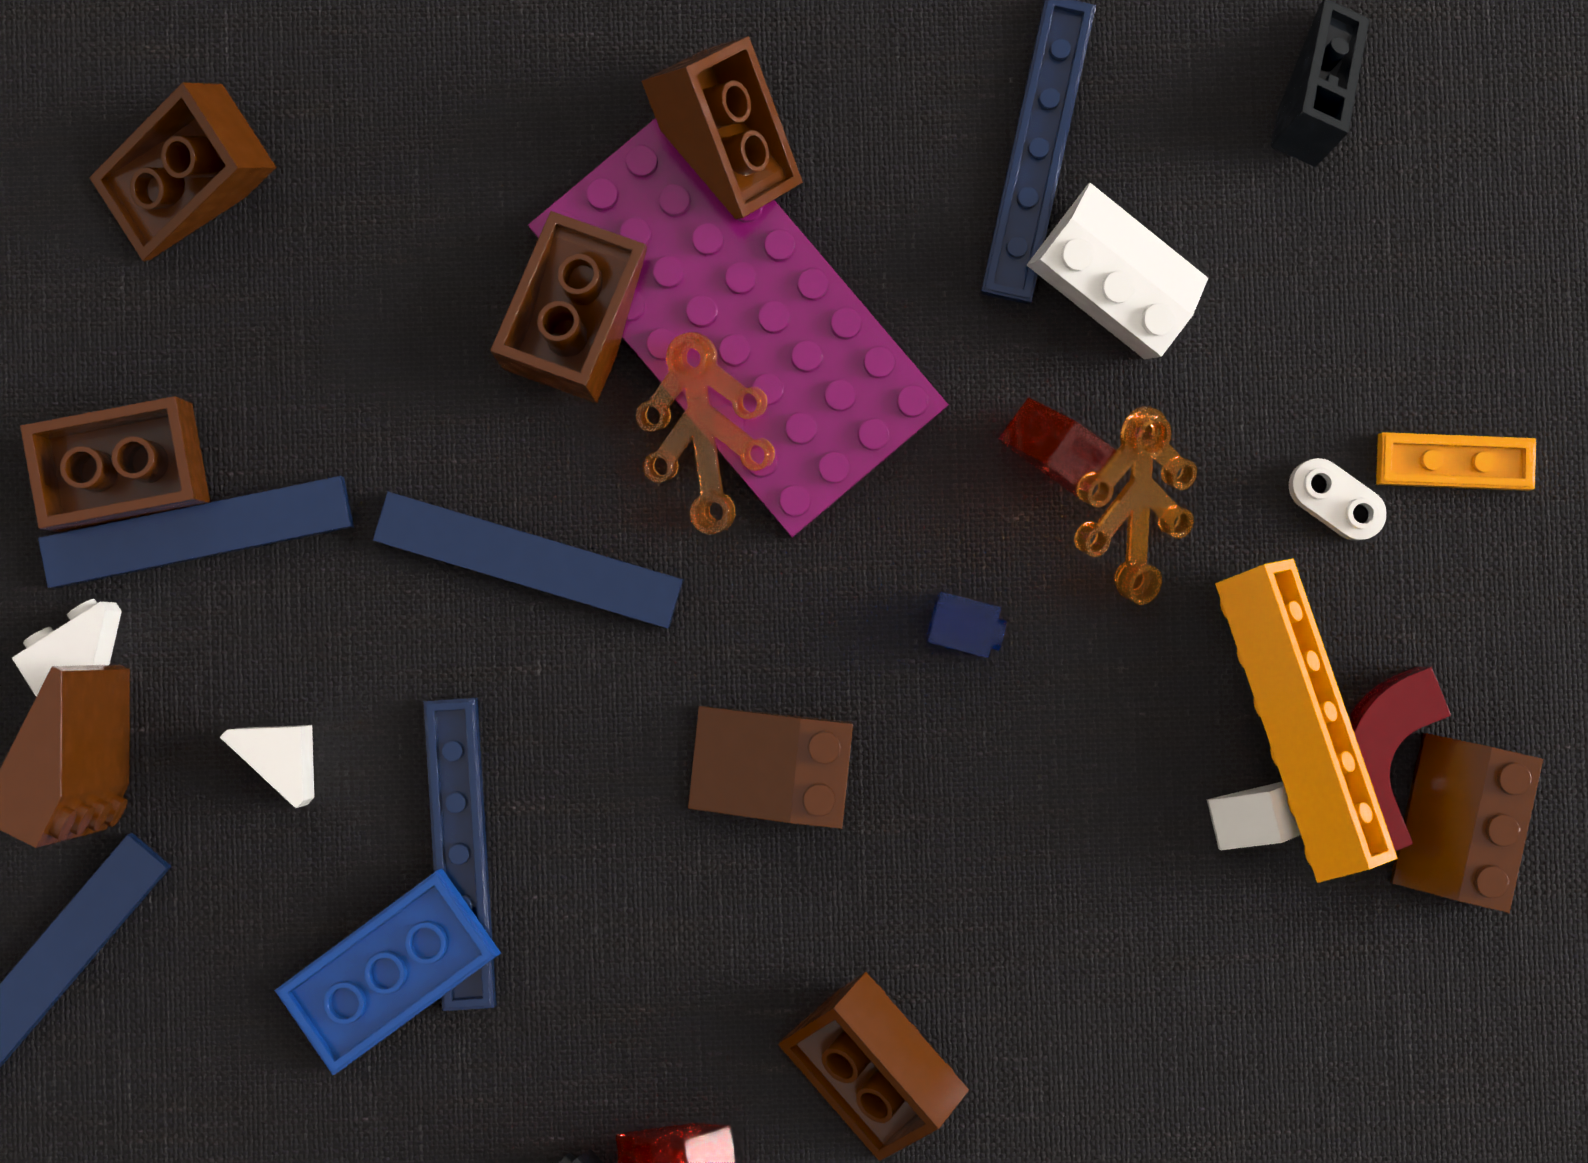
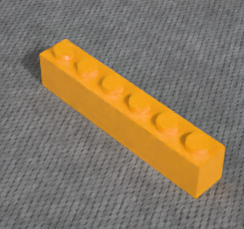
(1305, 721)

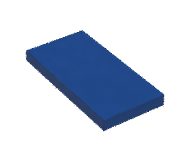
(387, 971)

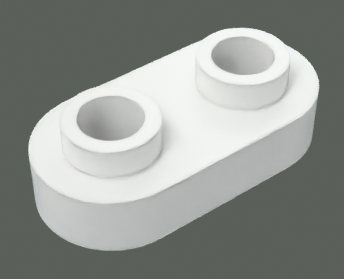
(1338, 501)

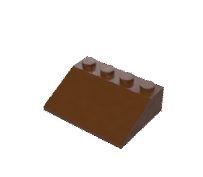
(69, 757)

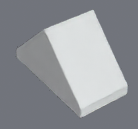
(280, 756)
(1253, 817)

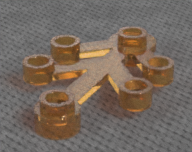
(702, 424)
(1143, 438)

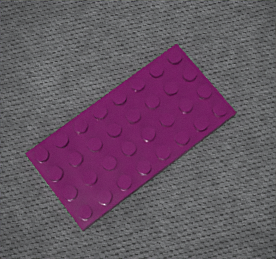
(776, 316)

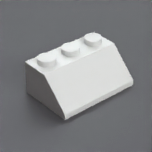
(1120, 273)

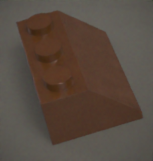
(1467, 821)
(874, 1067)

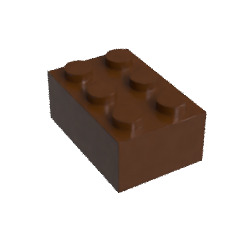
(115, 464)

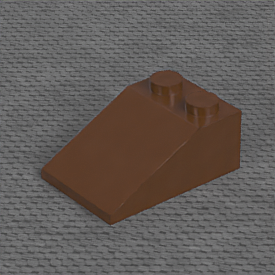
(725, 125)
(181, 168)
(570, 307)
(771, 766)

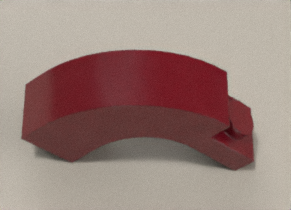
(1383, 722)

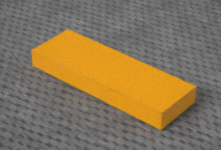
(1456, 461)

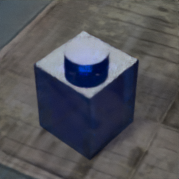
(965, 625)

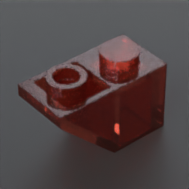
(1055, 444)
(677, 1144)

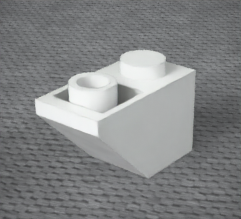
(80, 642)

